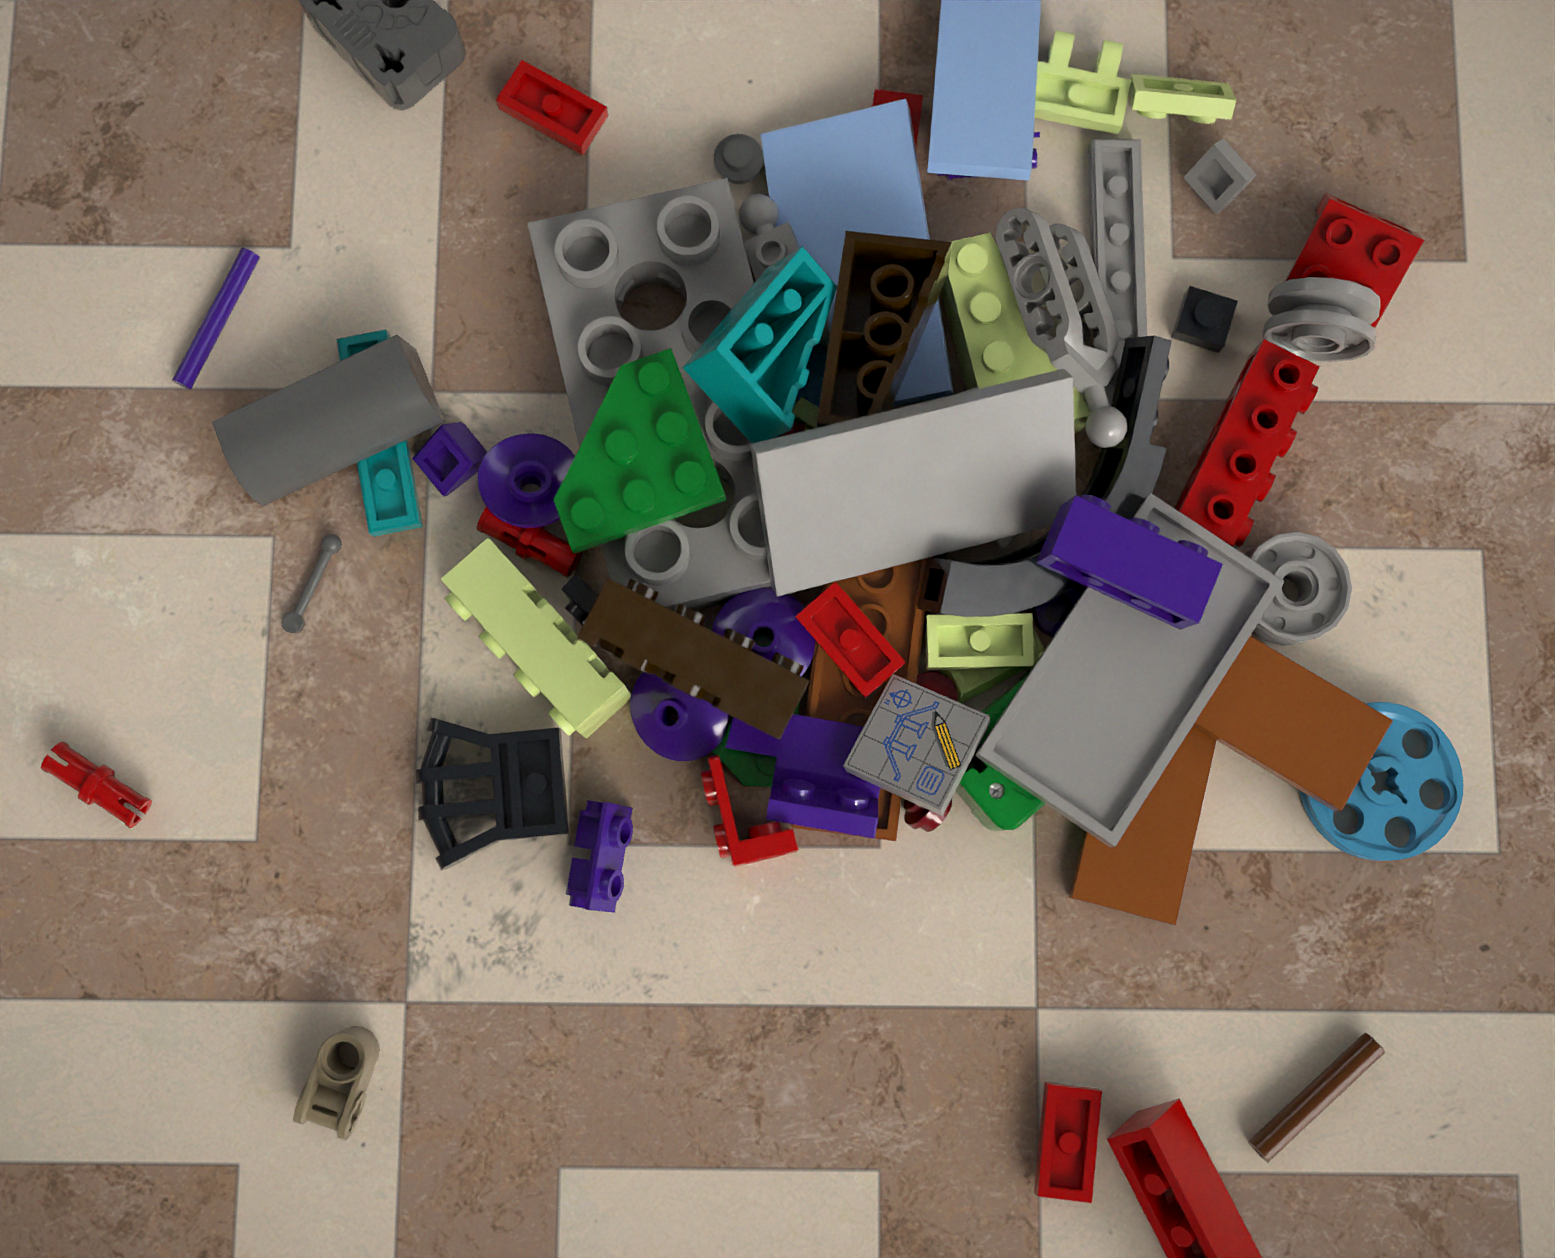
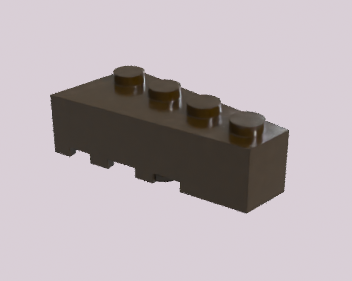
(878, 320)
(693, 657)

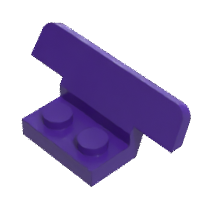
(810, 776)

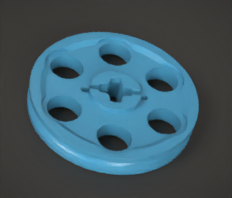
(1404, 780)

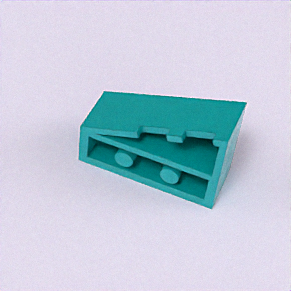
(763, 347)

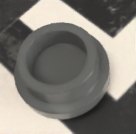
(738, 158)

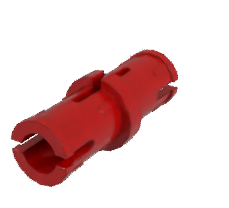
(532, 543)
(96, 784)

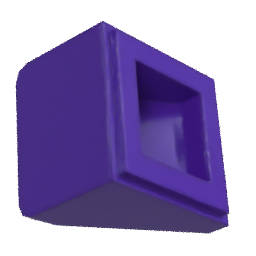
(450, 457)

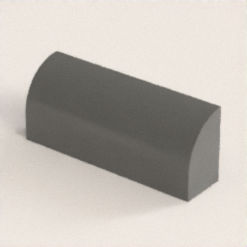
(329, 420)

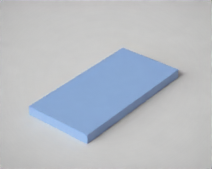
(864, 178)

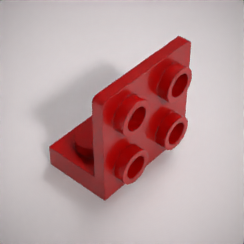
(1357, 248)
(765, 840)

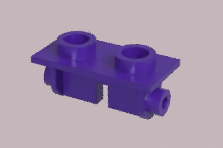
(600, 881)

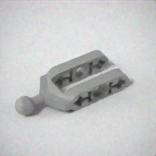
(1087, 365)

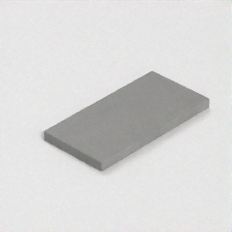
(915, 481)
(1124, 689)

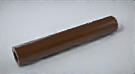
(1316, 1097)

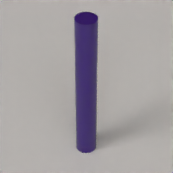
(216, 318)

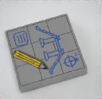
(917, 744)

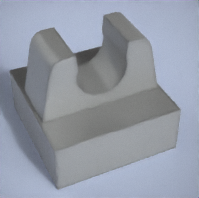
(1219, 176)

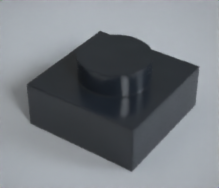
(1204, 319)
(581, 598)

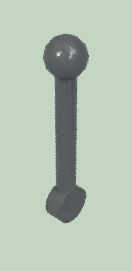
(293, 621)

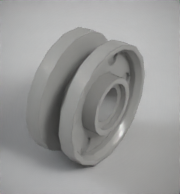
(1322, 318)
(1321, 585)

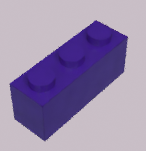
(1130, 561)

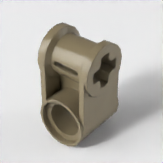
(334, 1090)

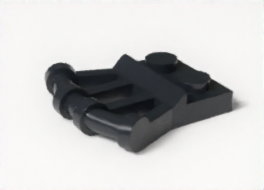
(526, 786)

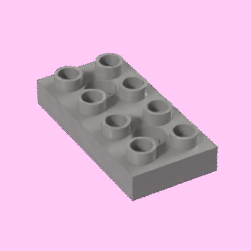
(586, 272)

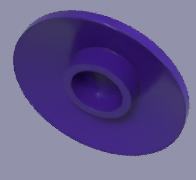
(520, 462)
(764, 609)
(697, 729)

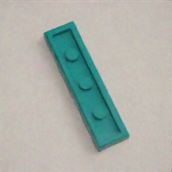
(388, 476)

